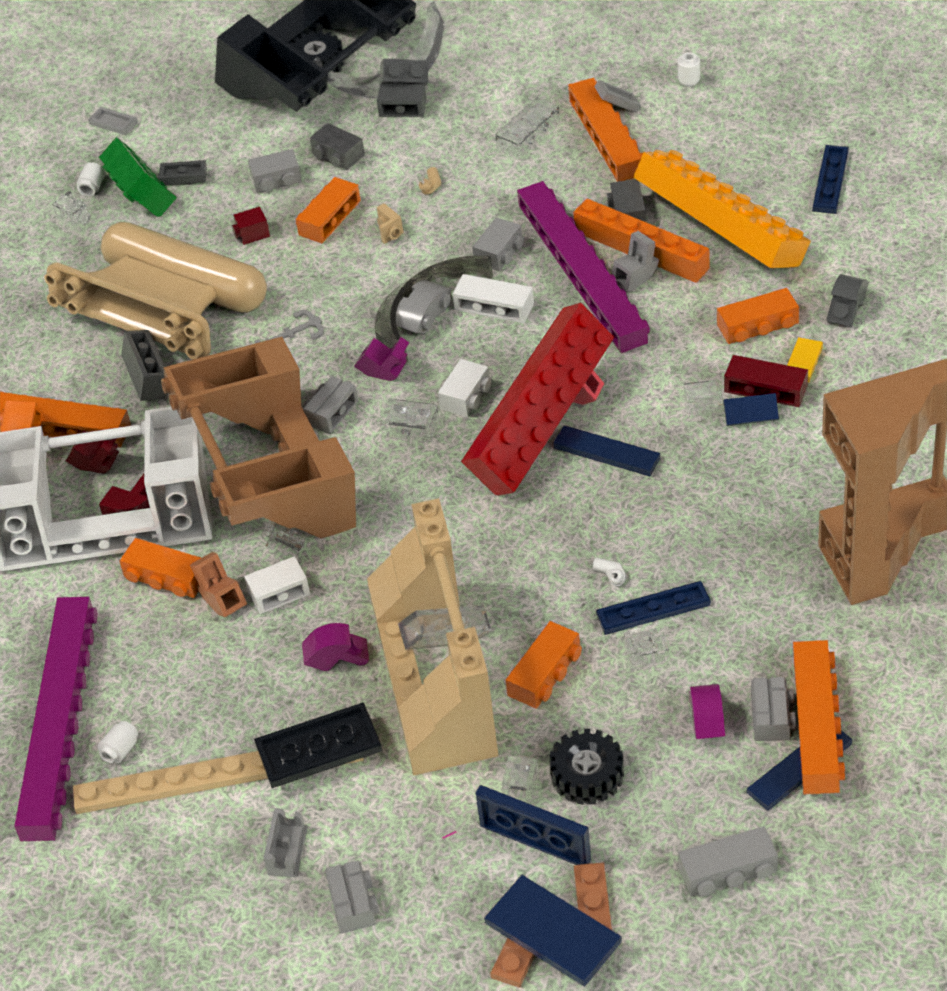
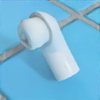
(612, 569)

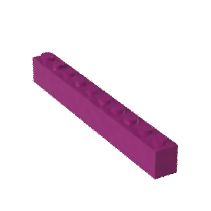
(583, 267)
(56, 720)

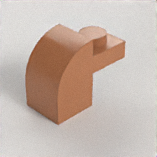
(216, 587)

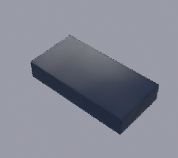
(751, 409)

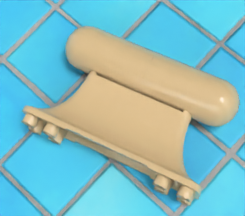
(157, 287)

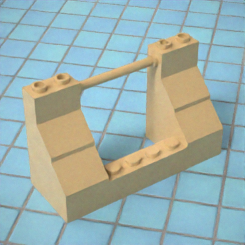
(451, 713)

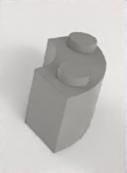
(422, 306)

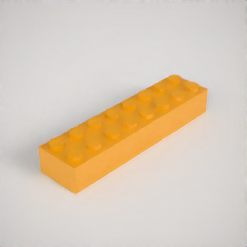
(722, 209)

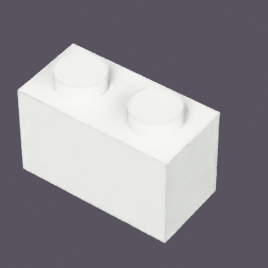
(464, 388)
(277, 585)

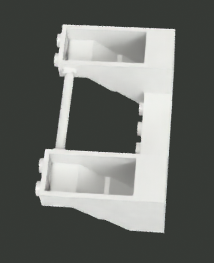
(172, 479)

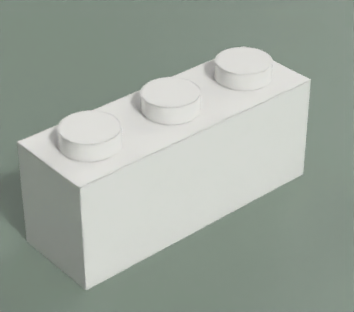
(493, 298)

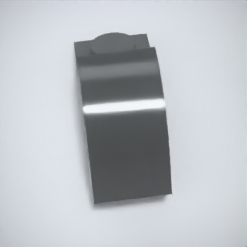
(847, 295)

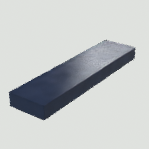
(830, 179)
(606, 450)
(653, 607)
(783, 778)

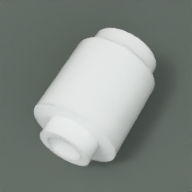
(688, 69)
(90, 179)
(118, 742)

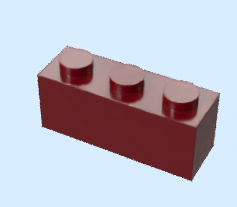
(759, 377)

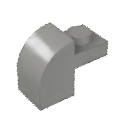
(638, 265)

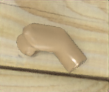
(432, 182)

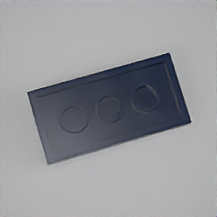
(533, 826)
(553, 930)

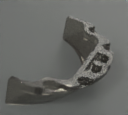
(385, 321)

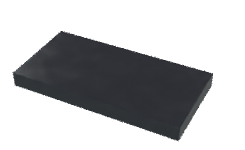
(318, 745)

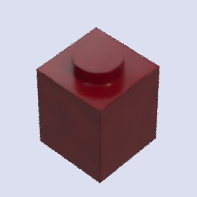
(250, 225)

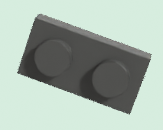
(183, 172)

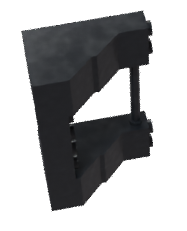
(265, 65)

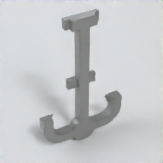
(314, 321)

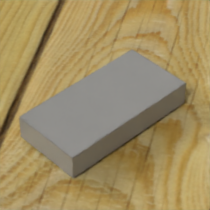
(617, 96)
(113, 121)

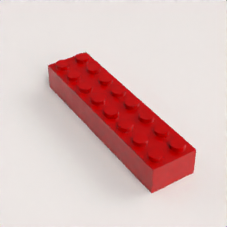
(537, 400)

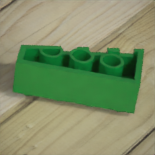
(136, 178)

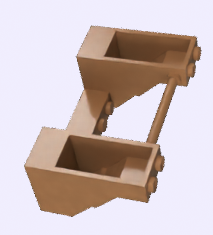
(259, 385)
(872, 437)

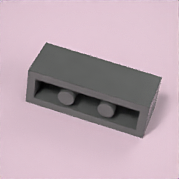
(143, 364)

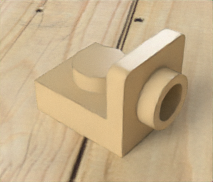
(389, 223)

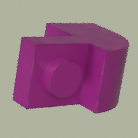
(381, 361)
(334, 642)
(707, 711)

